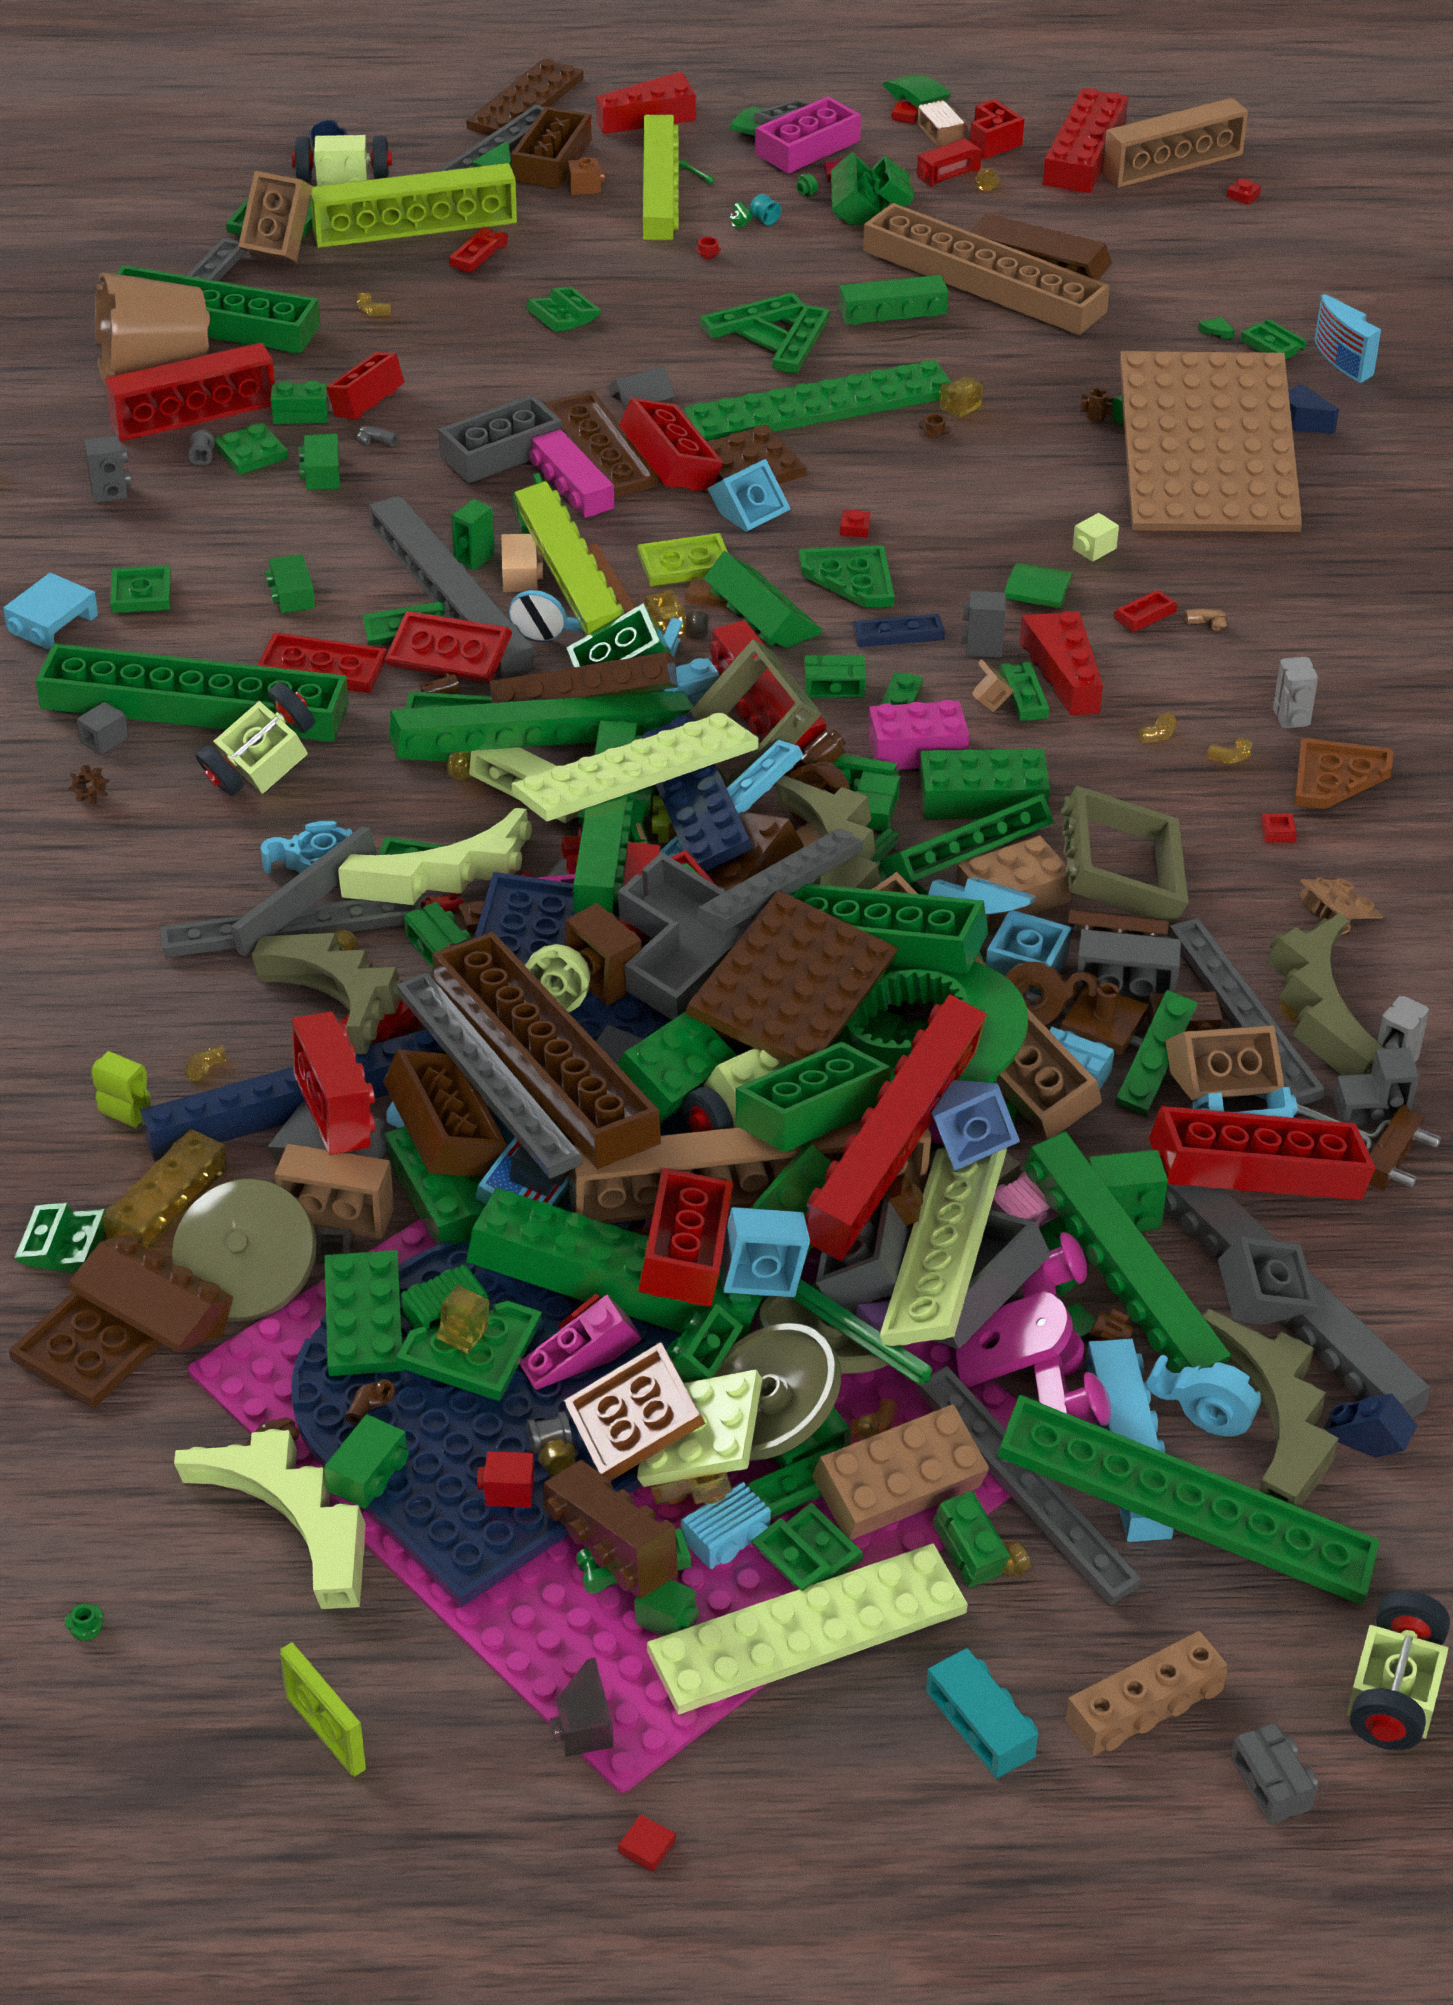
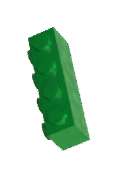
(893, 299)

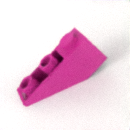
(583, 1344)

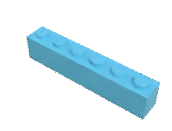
(1121, 1374)

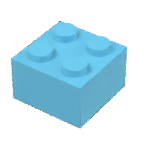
(1028, 939)
(763, 1252)

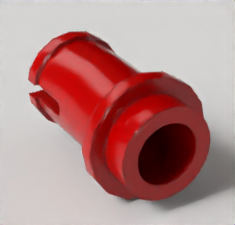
(448, 902)

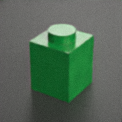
(667, 1609)

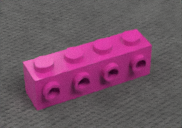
(572, 473)

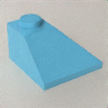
(750, 496)

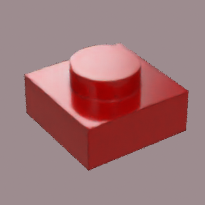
(1244, 191)
(855, 523)

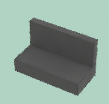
(646, 385)

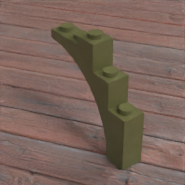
(830, 812)
(345, 975)
(1311, 991)
(1293, 1406)

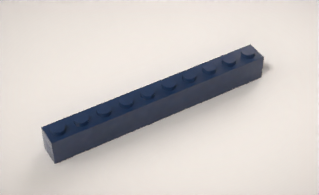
(259, 1101)

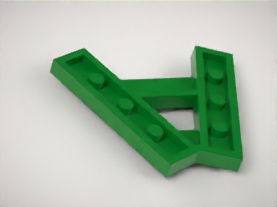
(755, 320)

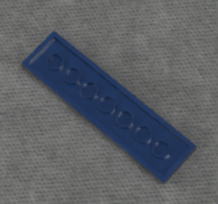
(702, 811)

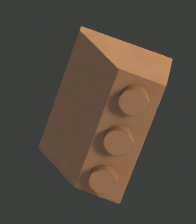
(1226, 1061)

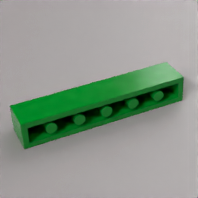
(969, 840)

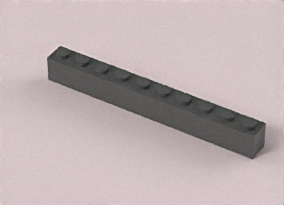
(445, 577)
(1332, 1329)

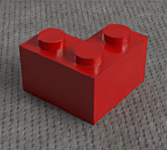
(996, 128)

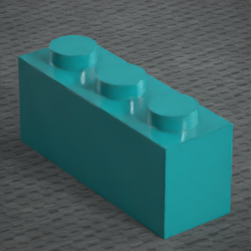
(982, 1712)

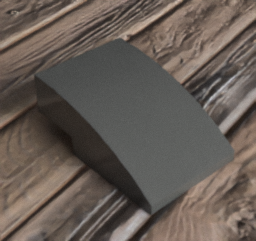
(302, 1131)

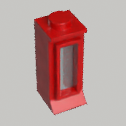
(948, 162)

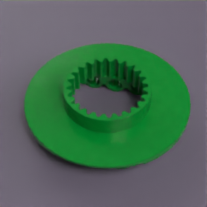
(981, 988)

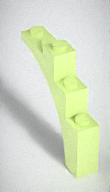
(443, 869)
(270, 1473)

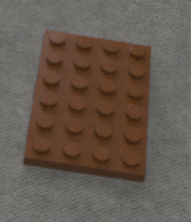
(792, 980)

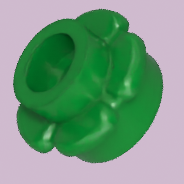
(806, 185)
(84, 1629)

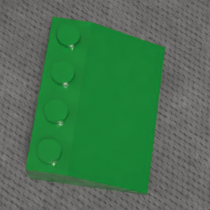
(442, 1201)

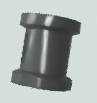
(201, 447)
(548, 1430)

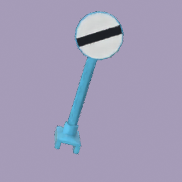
(544, 619)

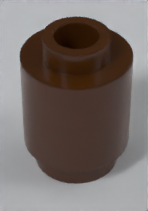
(824, 748)

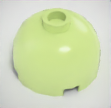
(561, 973)

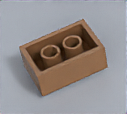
(275, 216)
(1026, 867)
(339, 1188)

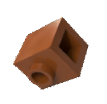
(585, 176)

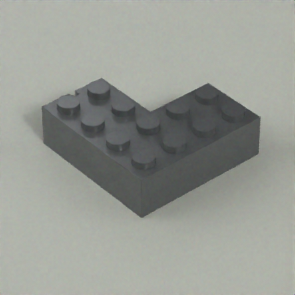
(682, 948)
(1006, 1258)

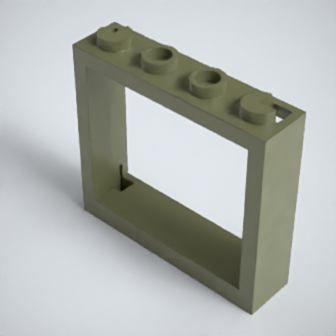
(737, 681)
(1159, 902)

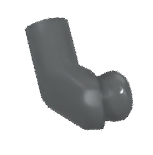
(382, 435)

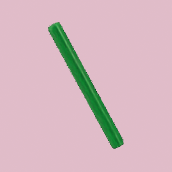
(861, 1333)

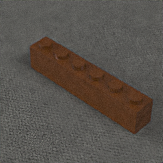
(1062, 249)
(601, 679)

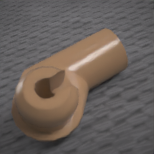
(1199, 616)

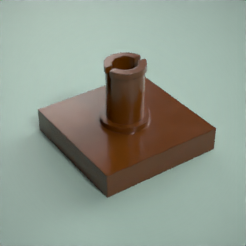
(1105, 1017)

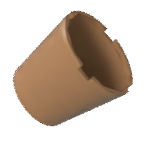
(147, 323)

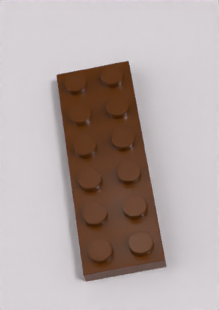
(539, 85)
(603, 442)

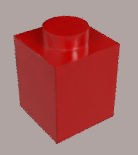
(507, 1479)

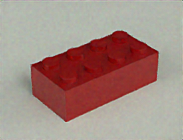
(670, 444)
(332, 1083)
(686, 1237)

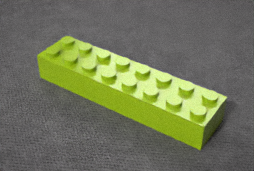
(413, 205)

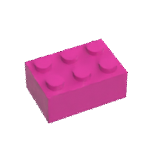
(905, 730)

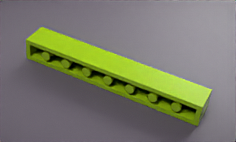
(660, 178)
(568, 557)

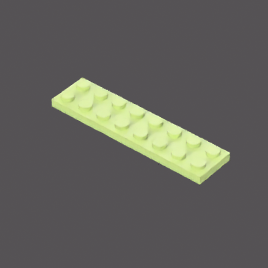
(634, 766)
(942, 1251)
(805, 1628)

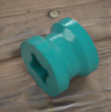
(765, 209)

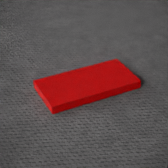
(448, 646)
(357, 662)

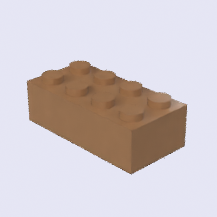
(900, 1472)

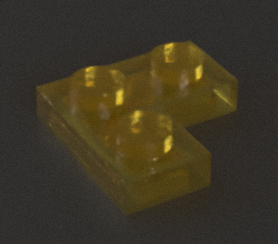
(704, 1489)

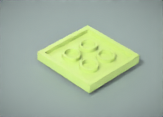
(722, 1443)

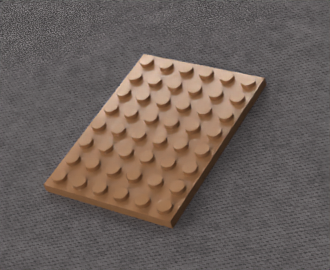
(1209, 442)

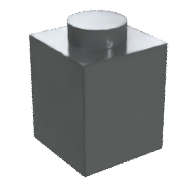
(102, 728)

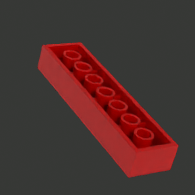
(893, 1127)

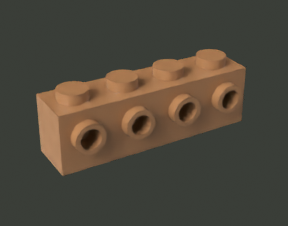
(1146, 1693)

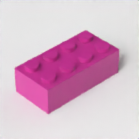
(807, 134)

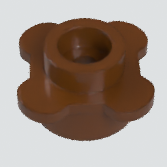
(934, 425)

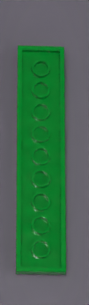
(820, 400)
(1190, 1499)

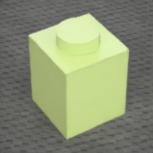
(1095, 537)

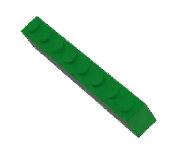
(1123, 1255)

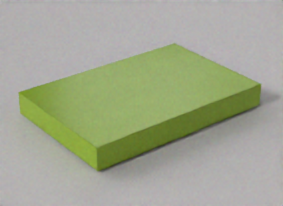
(680, 558)
(323, 1709)

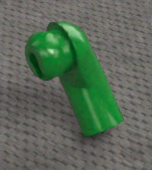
(742, 216)

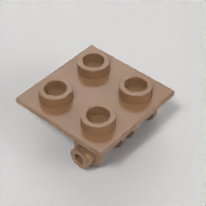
(1337, 896)

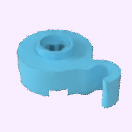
(305, 848)
(1211, 1398)

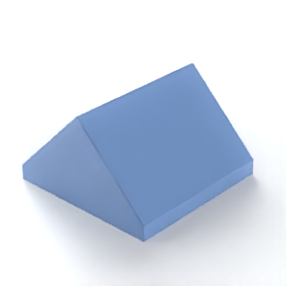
(973, 1122)

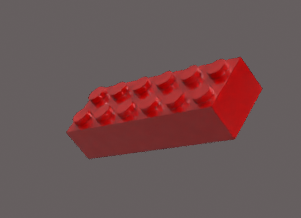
(1080, 144)
(190, 391)
(767, 699)
(1262, 1153)

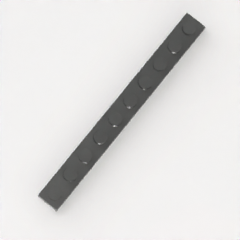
(489, 1076)

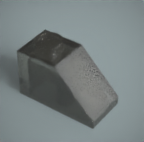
(583, 1714)

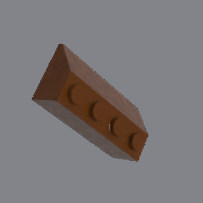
(152, 1293)

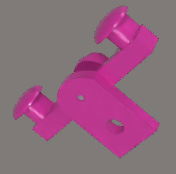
(1040, 1334)

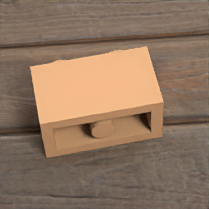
(520, 563)

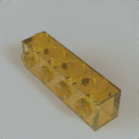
(167, 1189)

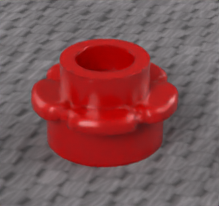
(708, 247)

